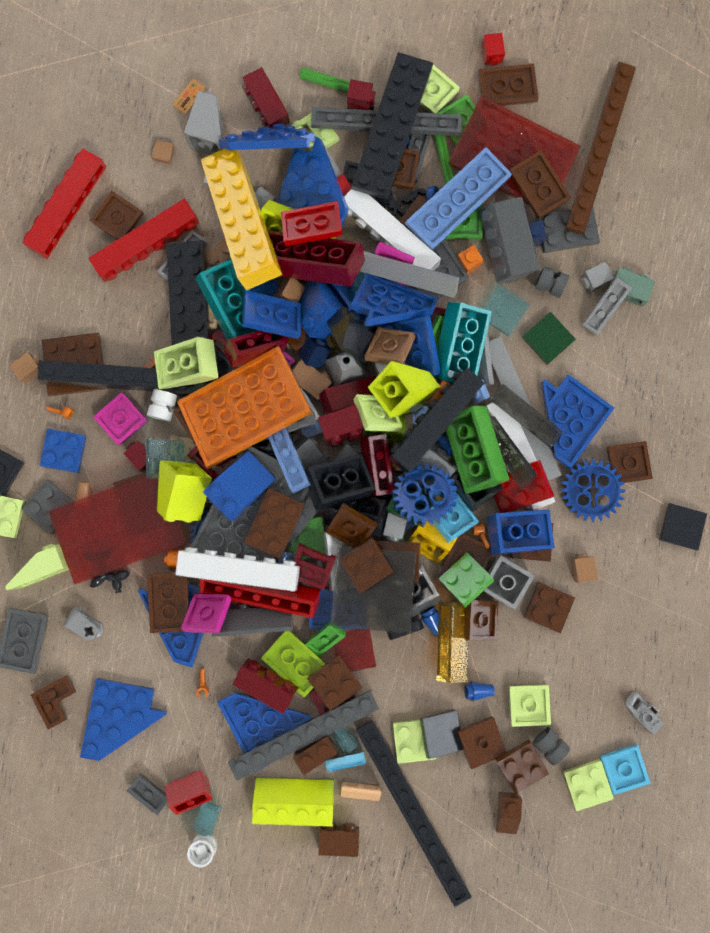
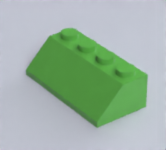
(476, 450)

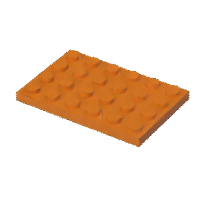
(244, 407)

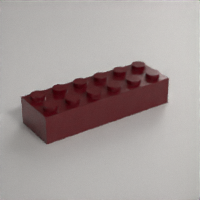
(320, 260)

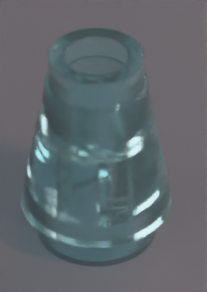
(345, 740)

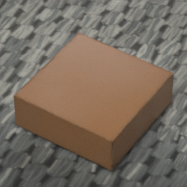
(163, 152)

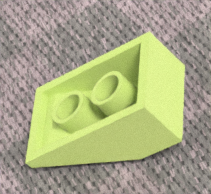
(186, 363)
(40, 567)

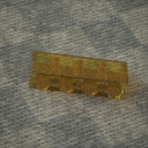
(452, 647)

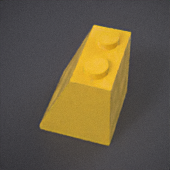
(432, 542)

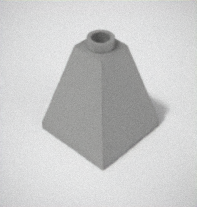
(345, 368)

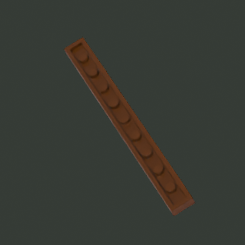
(600, 148)

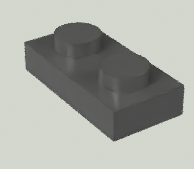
(148, 794)

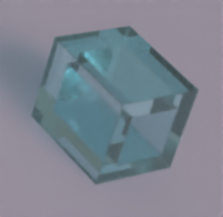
(207, 819)

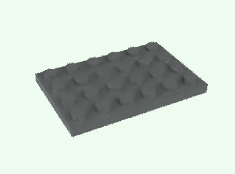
(229, 536)

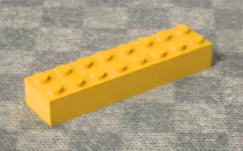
(240, 218)

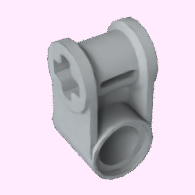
(80, 623)

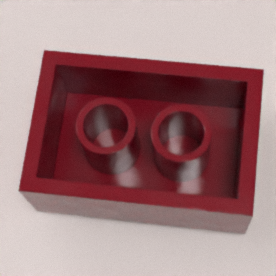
(341, 426)

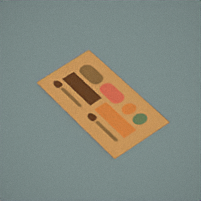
(188, 95)

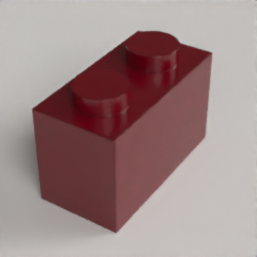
(360, 95)

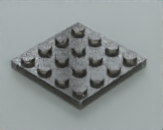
(384, 605)

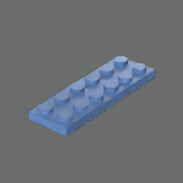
(458, 199)

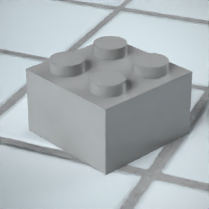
(509, 582)

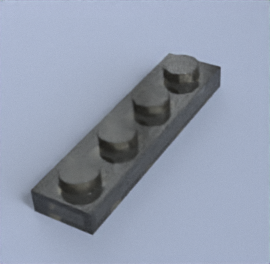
(526, 415)
(513, 458)

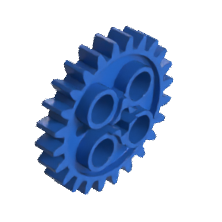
(574, 490)
(408, 501)

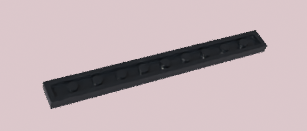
(413, 813)

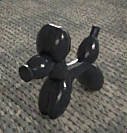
(110, 576)

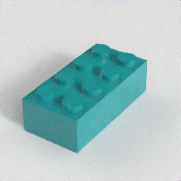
(225, 298)
(461, 339)

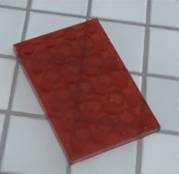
(511, 141)
(114, 529)

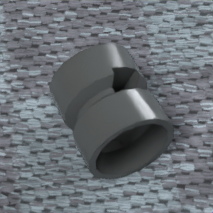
(551, 281)
(554, 748)

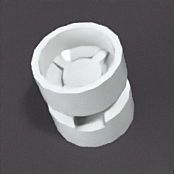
(161, 405)
(202, 850)

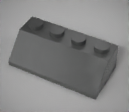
(509, 240)
(254, 620)

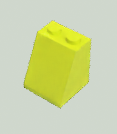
(403, 388)
(181, 491)

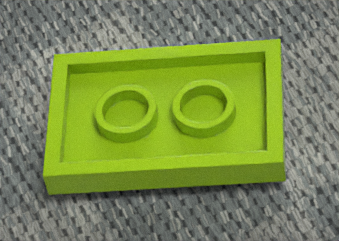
(293, 661)

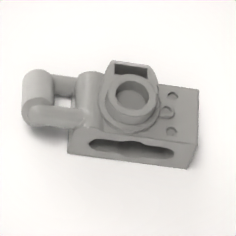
(643, 714)

